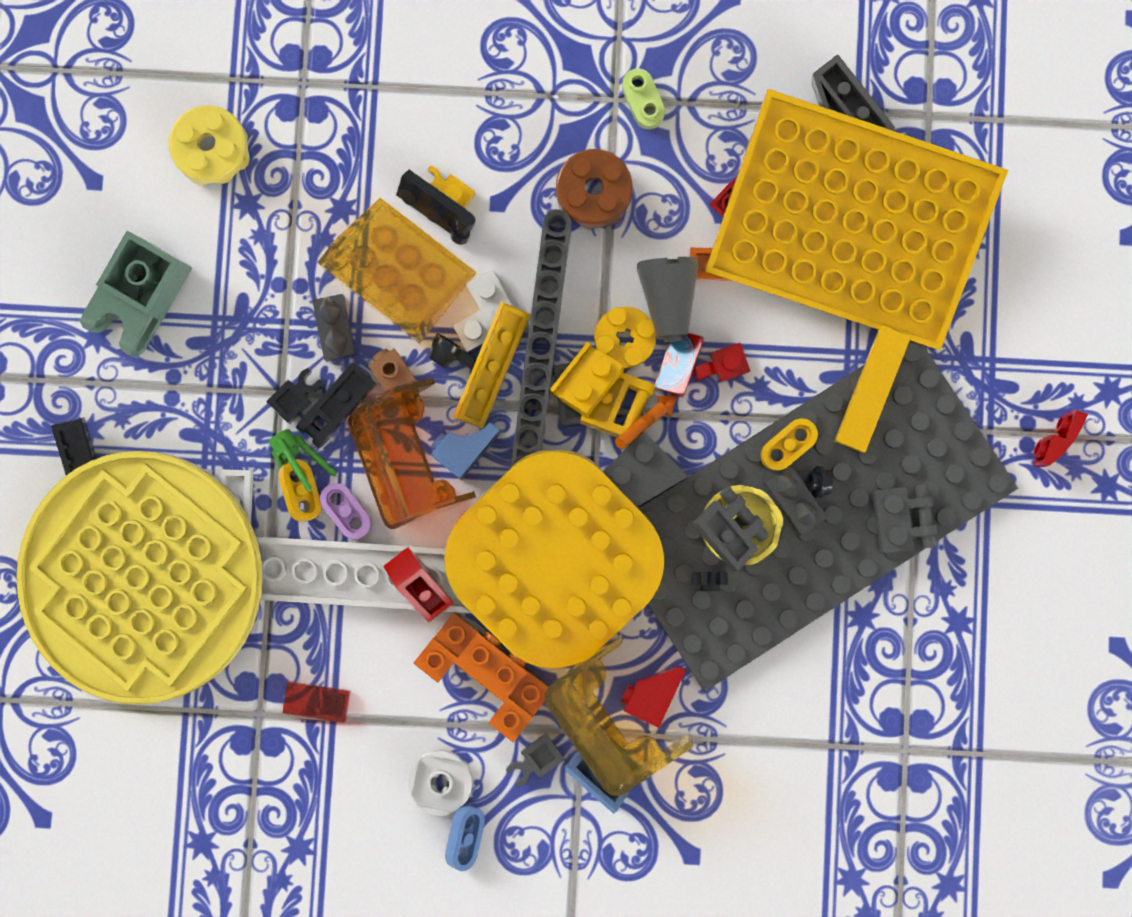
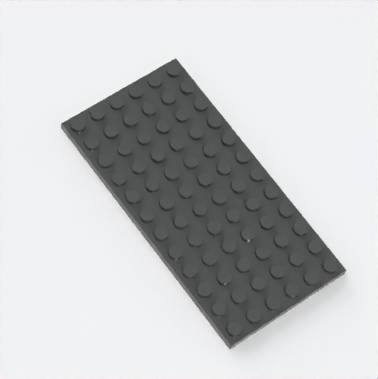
(917, 441)

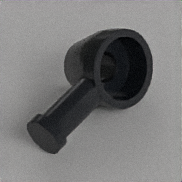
(445, 351)

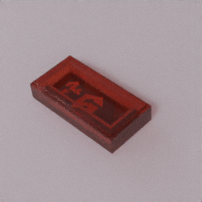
(316, 701)

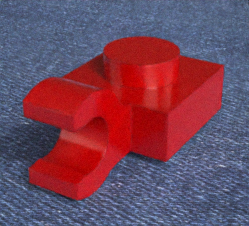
(726, 364)

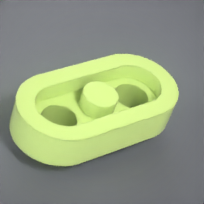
(643, 97)

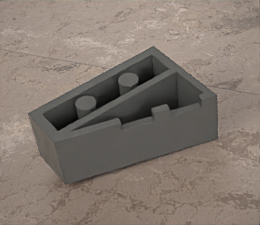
(842, 92)

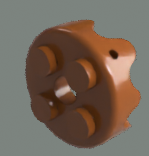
(589, 209)

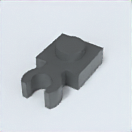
(539, 757)

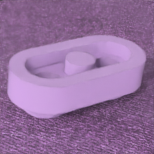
(346, 511)

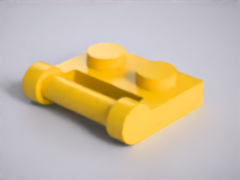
(606, 411)

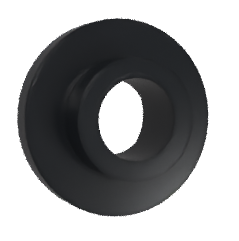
(820, 482)

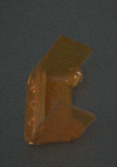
(395, 457)

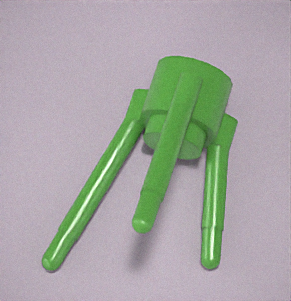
(286, 448)

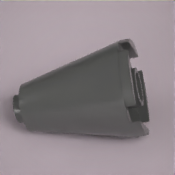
(669, 294)

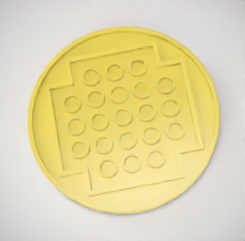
(139, 577)

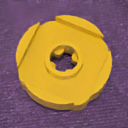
(641, 331)

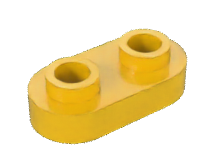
(788, 445)
(295, 492)

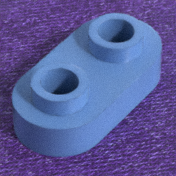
(464, 837)

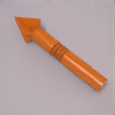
(664, 406)

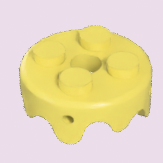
(220, 162)
(762, 505)

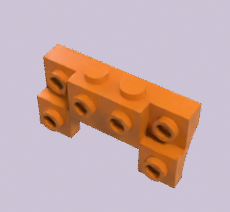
(491, 667)

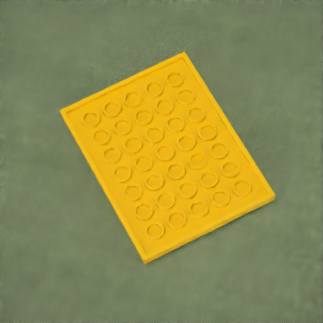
(855, 219)

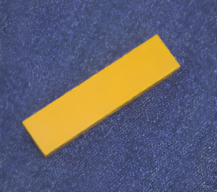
(491, 365)
(872, 389)

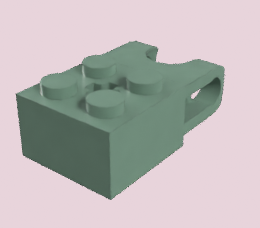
(131, 297)

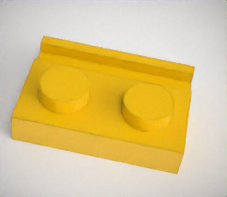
(587, 379)

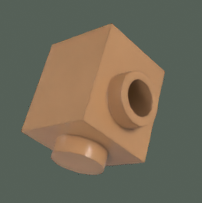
(390, 369)

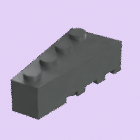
(644, 470)

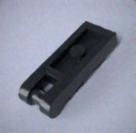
(436, 206)
(336, 404)

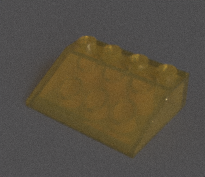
(397, 269)

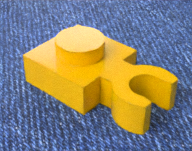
(452, 188)

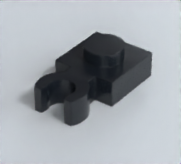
(291, 399)
(710, 580)

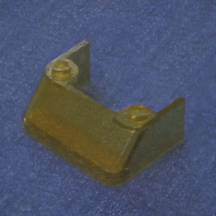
(595, 736)

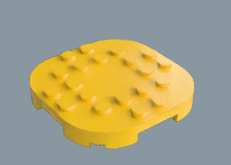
(554, 559)

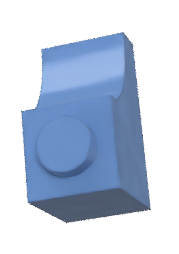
(462, 452)

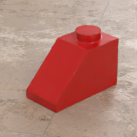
(417, 584)
(652, 695)

